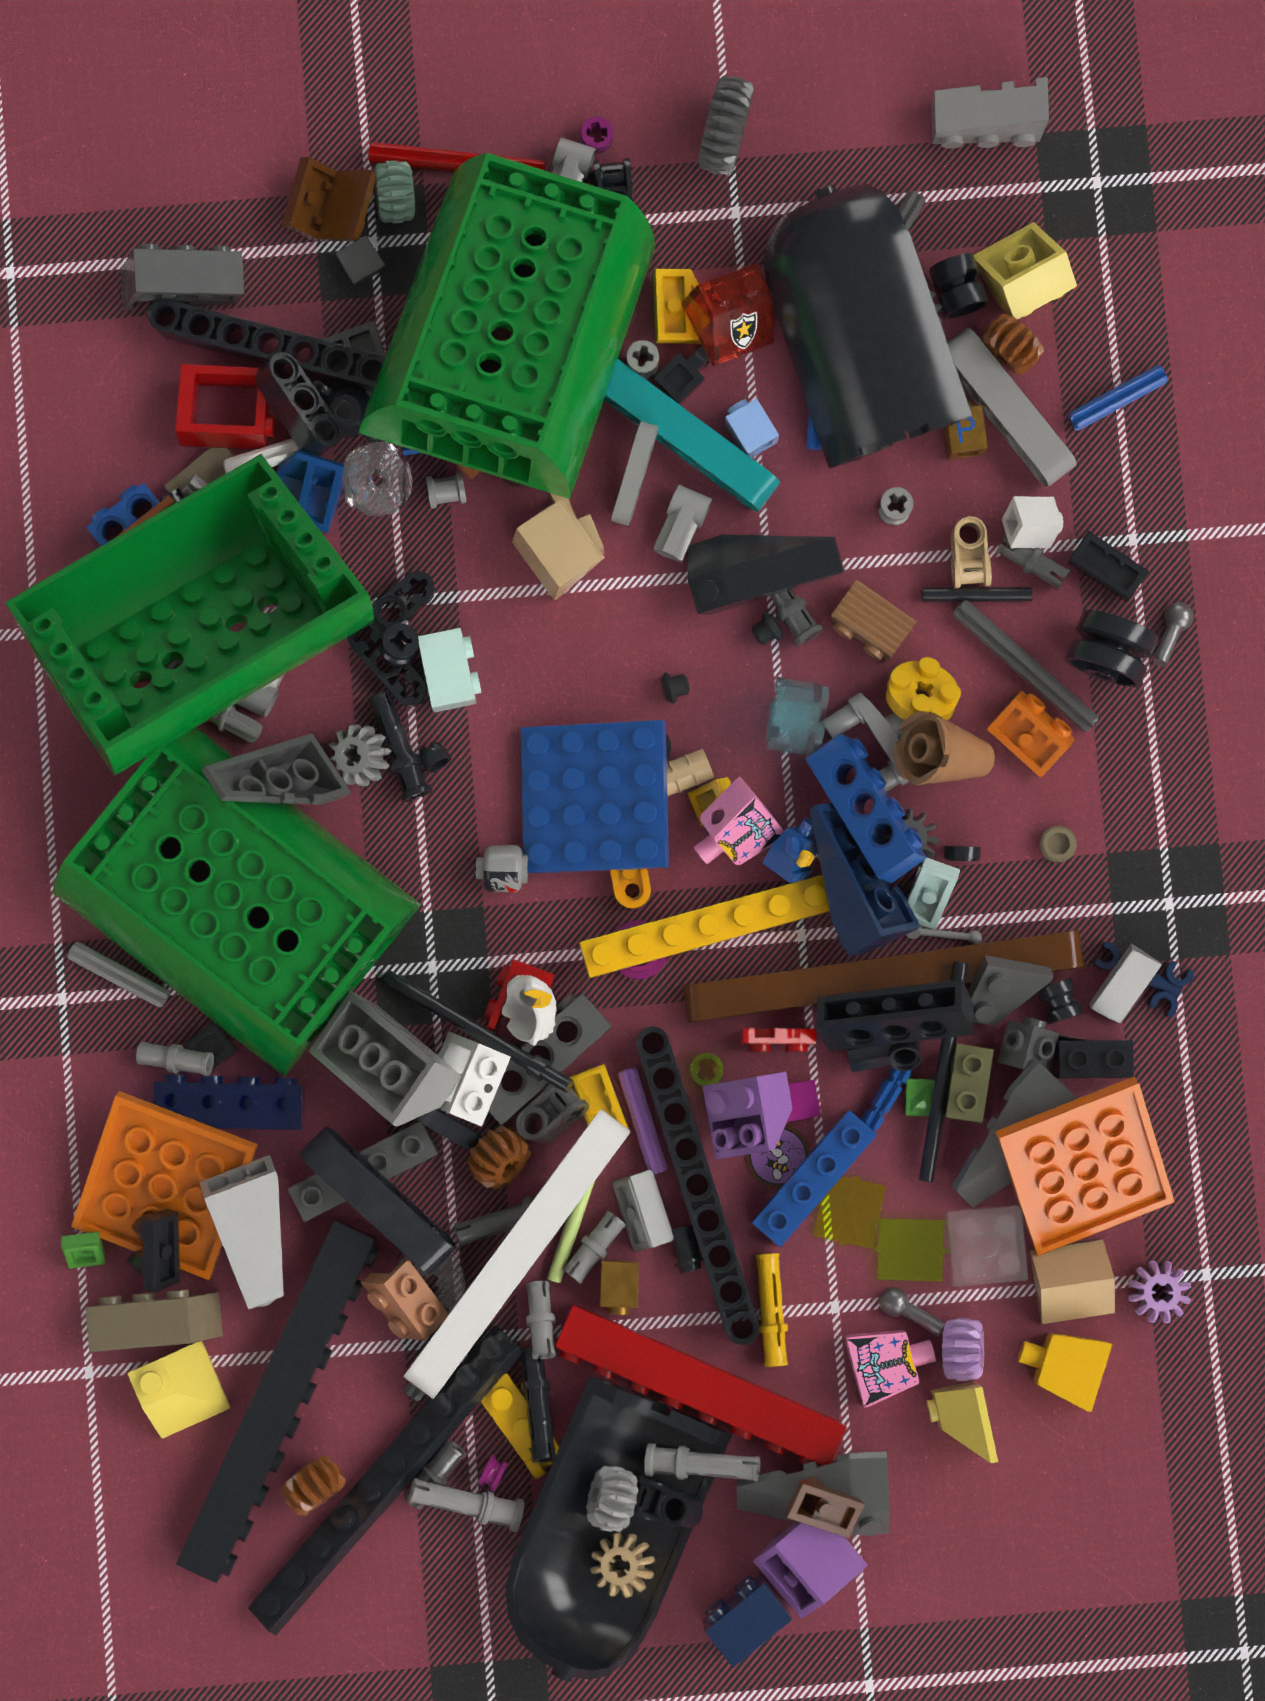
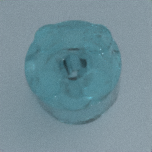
(795, 716)

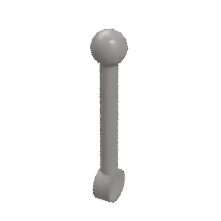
(973, 937)

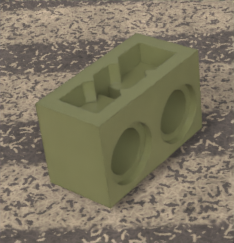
(968, 1083)

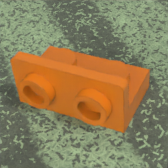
(1032, 733)

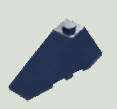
(861, 905)

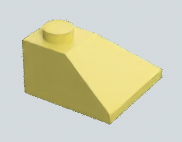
(179, 1389)
(964, 1416)

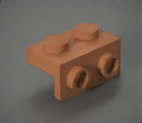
(405, 1302)

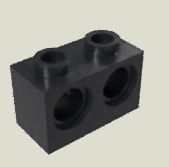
(1094, 1059)

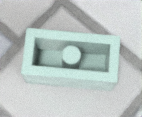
(447, 669)

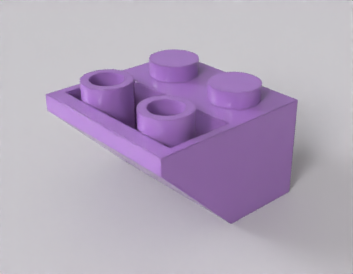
(747, 1114)
(809, 1565)

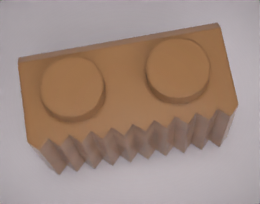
(871, 621)

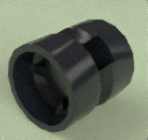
(958, 284)

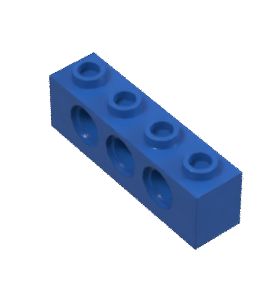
(830, 767)
(813, 1178)

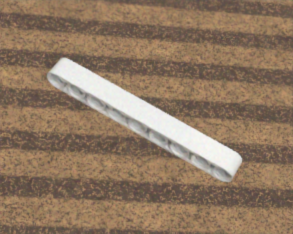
(517, 1254)

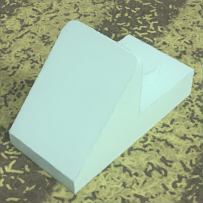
(932, 891)

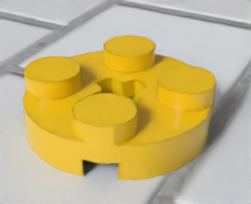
(924, 676)

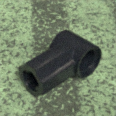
(899, 1055)

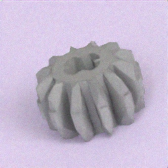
(365, 743)
(612, 1498)

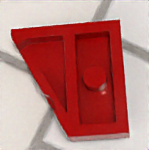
(761, 1039)

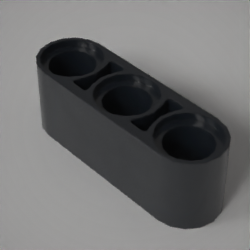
(297, 386)

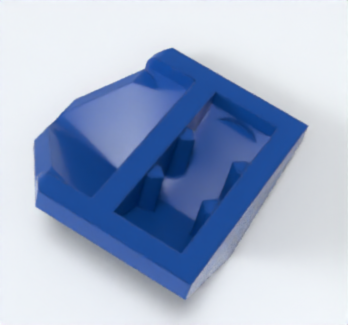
(314, 484)

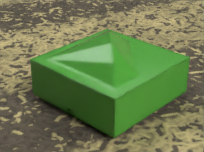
(918, 1097)
(83, 1250)

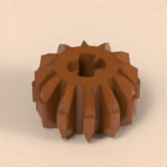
(1012, 344)
(498, 1157)
(313, 1485)

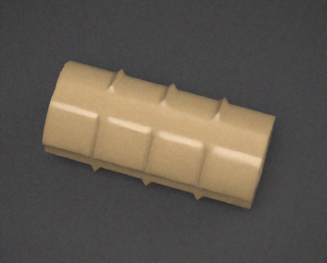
(688, 772)

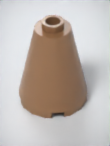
(939, 751)

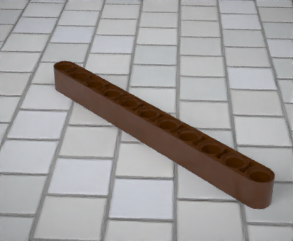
(805, 985)

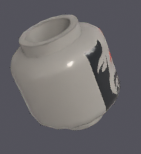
(502, 868)

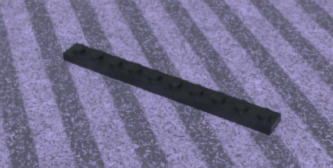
(385, 1480)

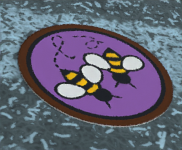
(775, 1166)

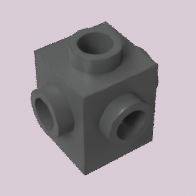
(1027, 1042)

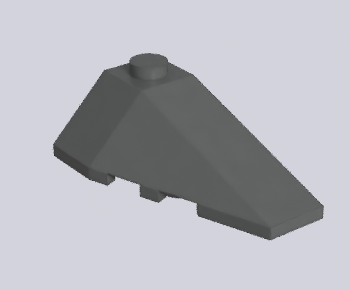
(280, 773)
(1028, 1095)
(854, 1474)

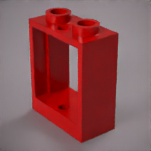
(217, 435)

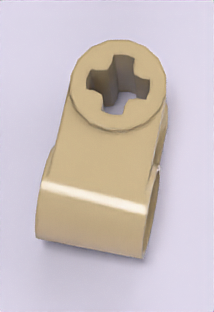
(970, 556)

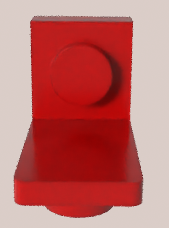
(507, 973)

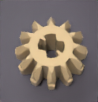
(617, 1576)

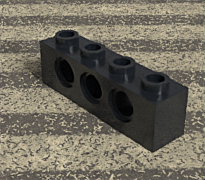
(895, 1015)

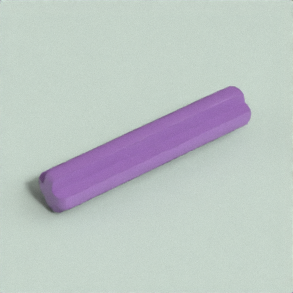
(642, 1120)

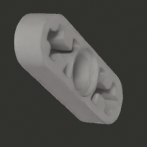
(634, 473)

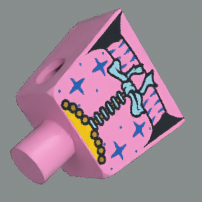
(737, 825)
(885, 1363)

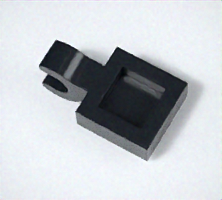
(682, 376)

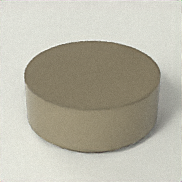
(1057, 844)

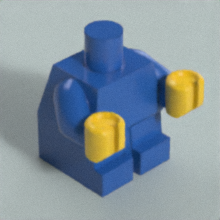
(793, 852)

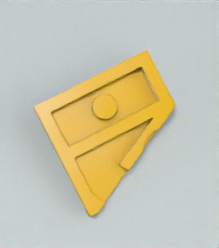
(671, 320)

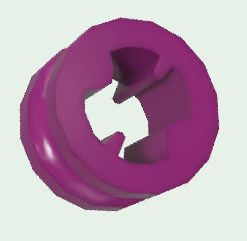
(604, 127)
(492, 1473)

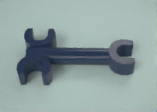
(1169, 986)

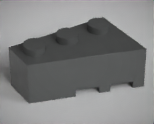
(182, 275)

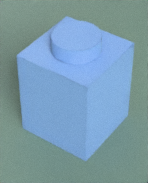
(750, 427)

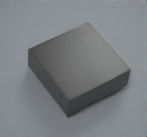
(360, 260)

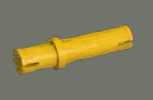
(771, 1307)

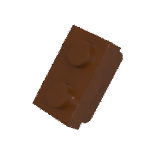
(328, 202)

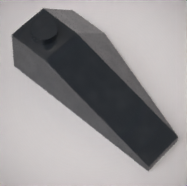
(751, 567)

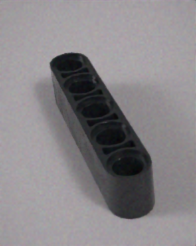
(377, 1199)

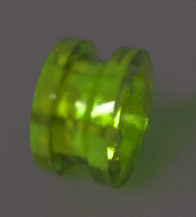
(718, 1070)

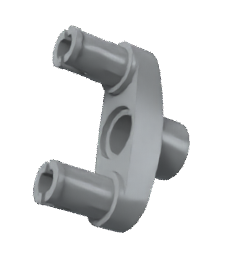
(883, 729)

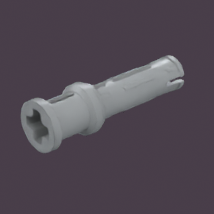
(685, 1463)
(483, 1507)

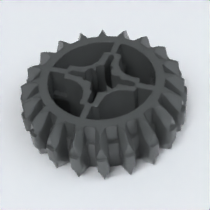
(725, 125)

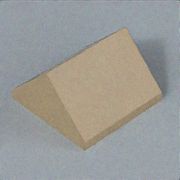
(557, 548)
(1074, 1282)

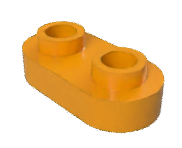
(623, 878)

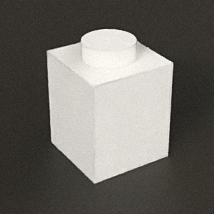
(1032, 522)

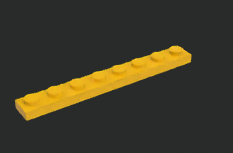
(704, 926)

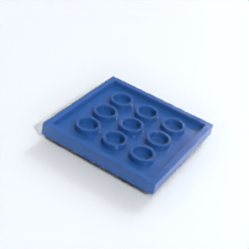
(595, 797)

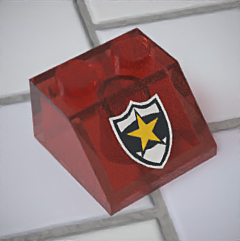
(732, 314)

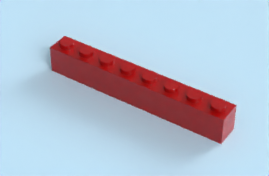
(699, 1385)

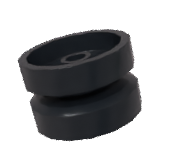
(1111, 648)

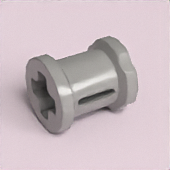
(634, 353)
(446, 490)
(897, 495)

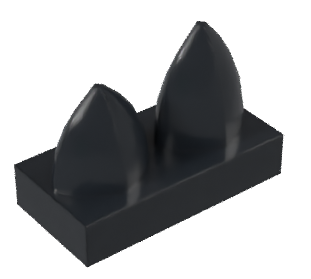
(160, 1254)

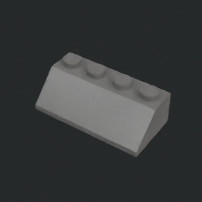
(383, 1061)

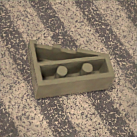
(153, 1320)

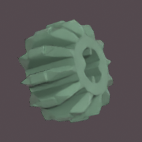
(394, 192)

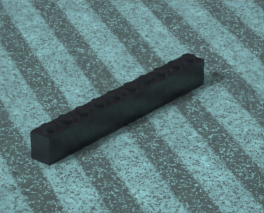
(276, 1402)

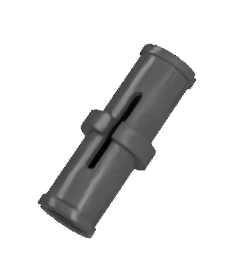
(1035, 562)

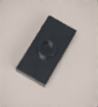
(1108, 566)

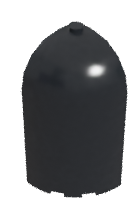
(860, 324)
(550, 1580)

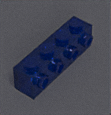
(235, 1105)

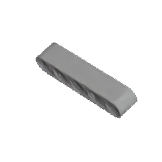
(1009, 409)

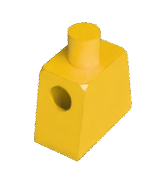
(1068, 1366)

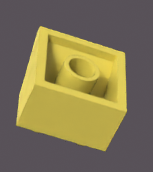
(1025, 271)

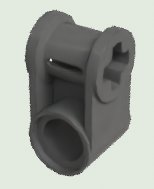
(557, 1113)

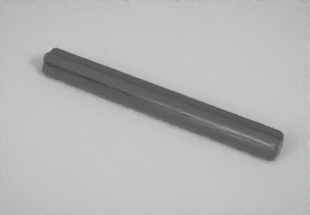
(1025, 666)

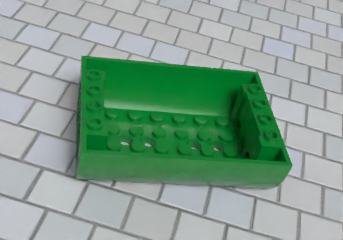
(564, 324)
(173, 596)
(200, 931)

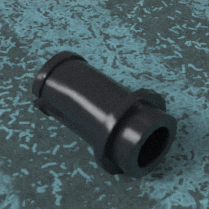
(685, 1250)

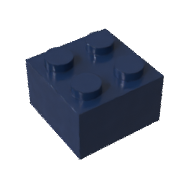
(745, 1619)

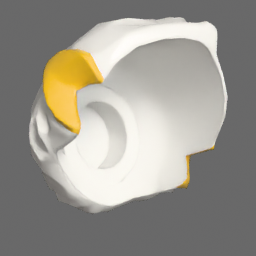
(530, 1009)

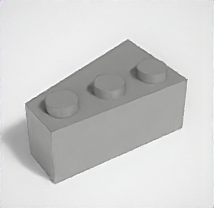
(990, 115)

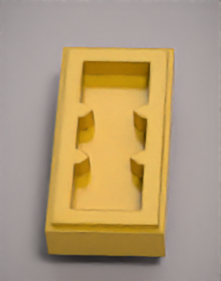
(598, 1092)

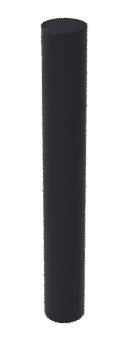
(977, 594)

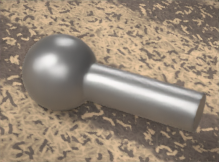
(1177, 618)
(896, 1303)

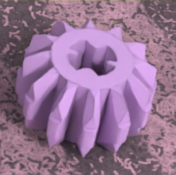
(1160, 1277)
(963, 1349)

